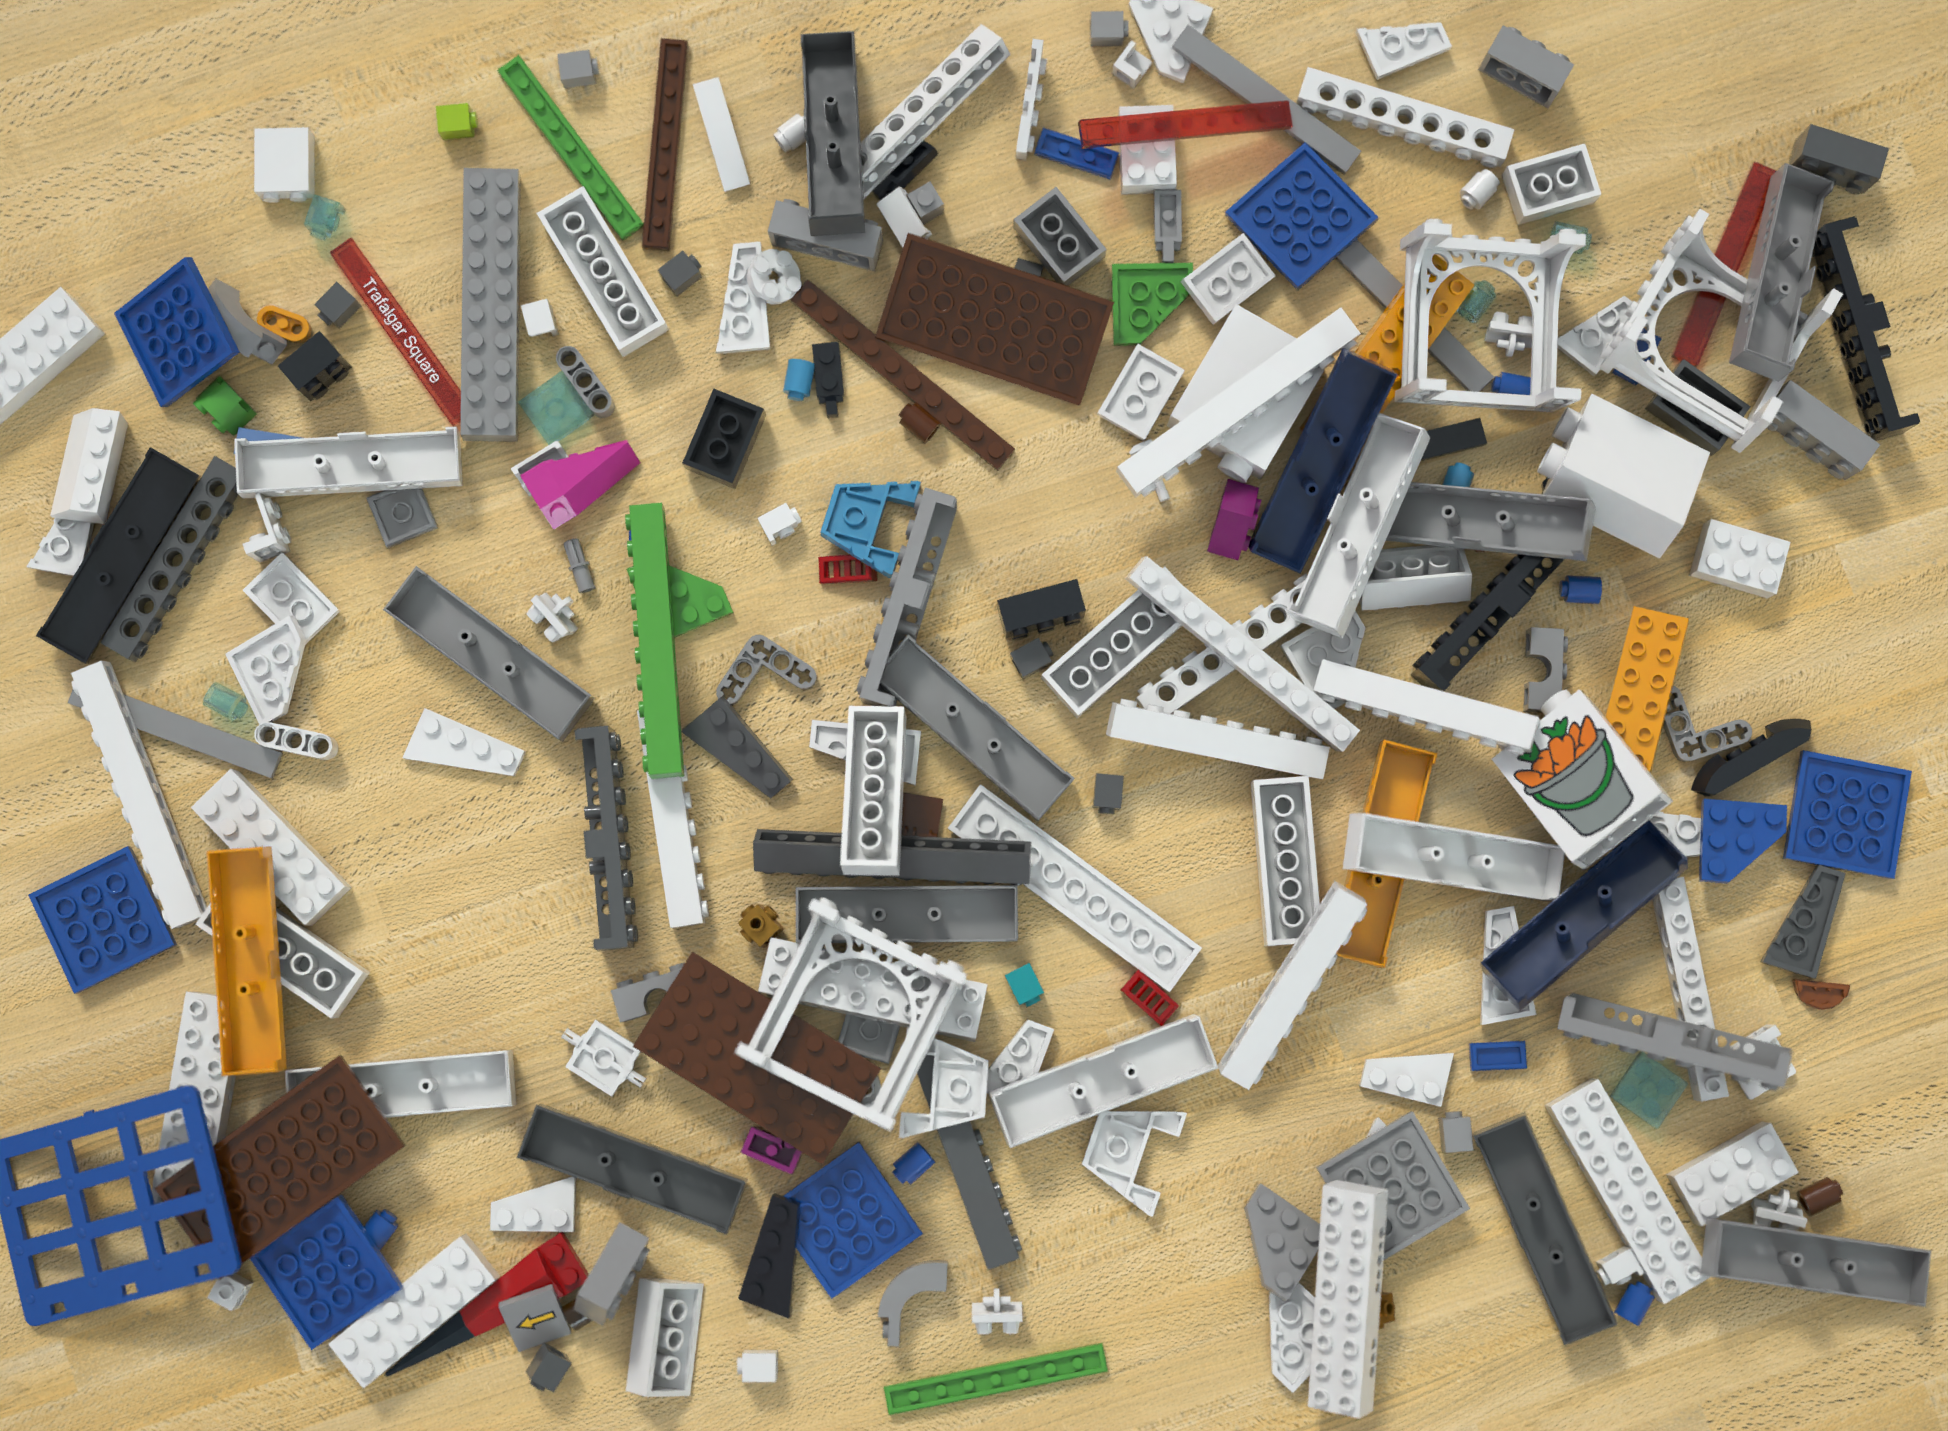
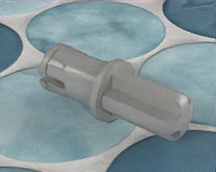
(579, 565)

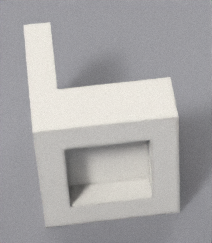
(1131, 65)
(539, 318)

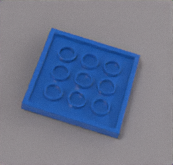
(1301, 216)
(176, 332)
(1847, 814)
(102, 919)
(849, 1220)
(326, 1272)

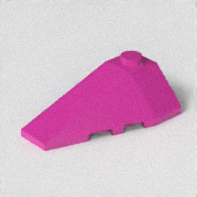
(573, 483)

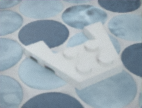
(957, 1090)
(1119, 1146)

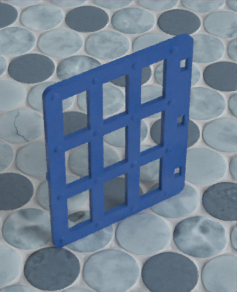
(151, 1276)

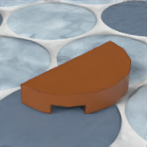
(1820, 994)

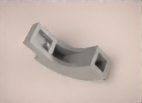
(246, 333)
(919, 1277)

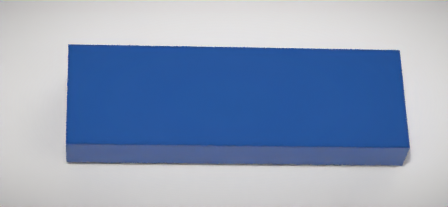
(1068, 152)

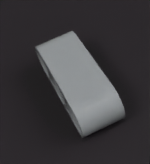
(576, 373)

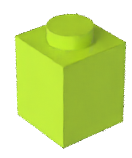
(456, 121)

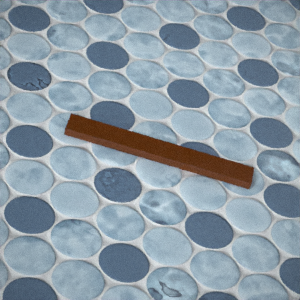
(665, 144)

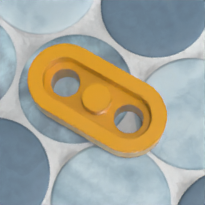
(285, 323)

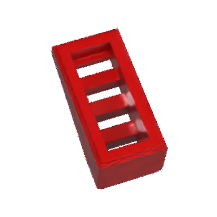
(824, 578)
(1130, 984)

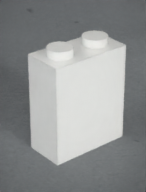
(284, 164)

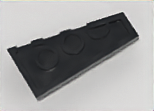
(772, 1264)

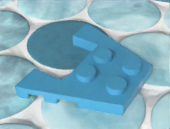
(856, 516)

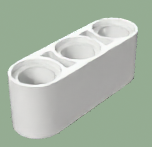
(283, 739)

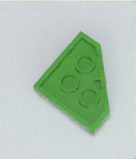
(1145, 298)
(695, 601)

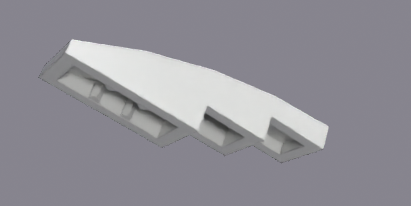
(721, 134)

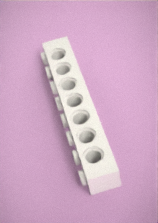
(930, 104)
(1418, 112)
(1206, 678)
(1687, 978)

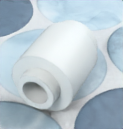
(791, 133)
(1479, 189)

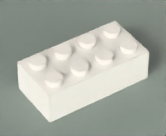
(1732, 1173)

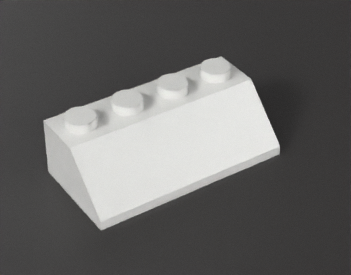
(90, 466)
(1417, 578)
(664, 1337)

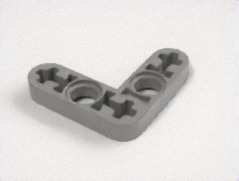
(757, 661)
(1689, 735)

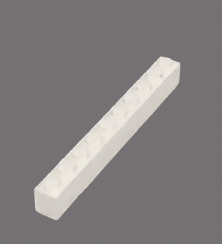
(1237, 403)
(1242, 654)
(139, 793)

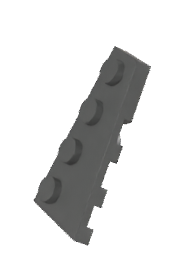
(733, 742)
(1805, 930)

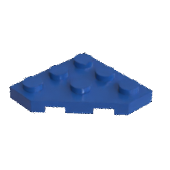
(1736, 835)

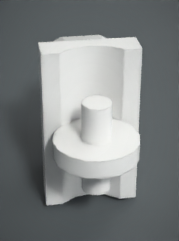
(1510, 335)
(556, 612)
(1779, 1209)
(997, 1310)

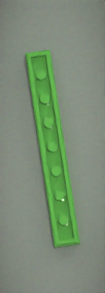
(570, 147)
(995, 1378)

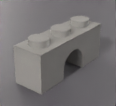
(1547, 646)
(632, 997)

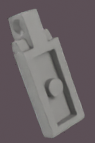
(1167, 223)

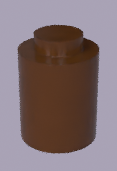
(919, 422)
(1820, 1196)

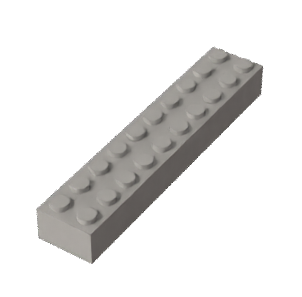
(490, 305)

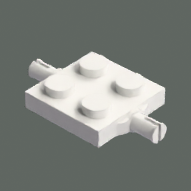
(603, 1058)

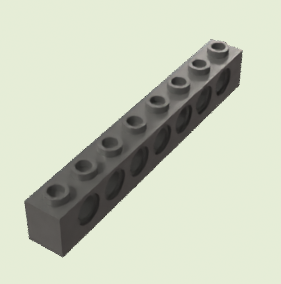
(161, 565)

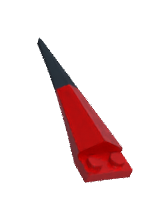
(548, 1264)

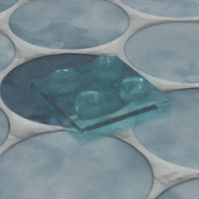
(556, 408)
(1648, 1090)

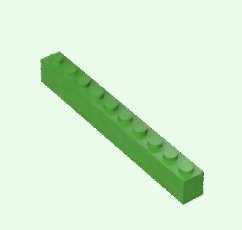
(656, 641)

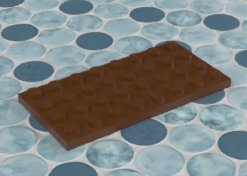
(994, 319)
(697, 1039)
(291, 1159)

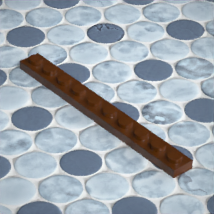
(902, 374)

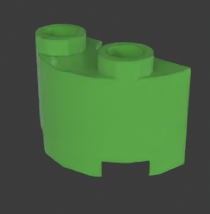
(225, 406)

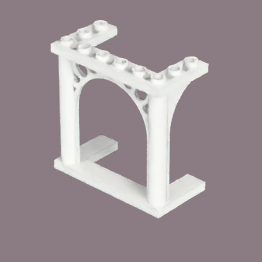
(1692, 256)
(1549, 266)
(825, 923)

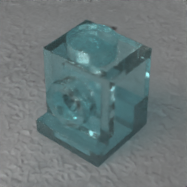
(323, 217)

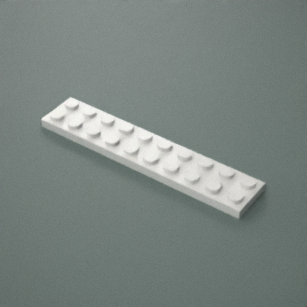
(1083, 892)

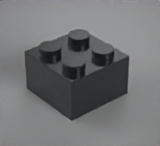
(315, 367)

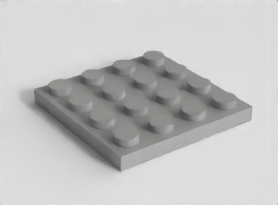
(1417, 1181)

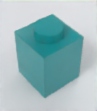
(1025, 985)

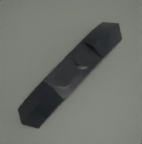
(1780, 739)

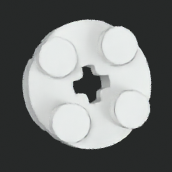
(787, 270)

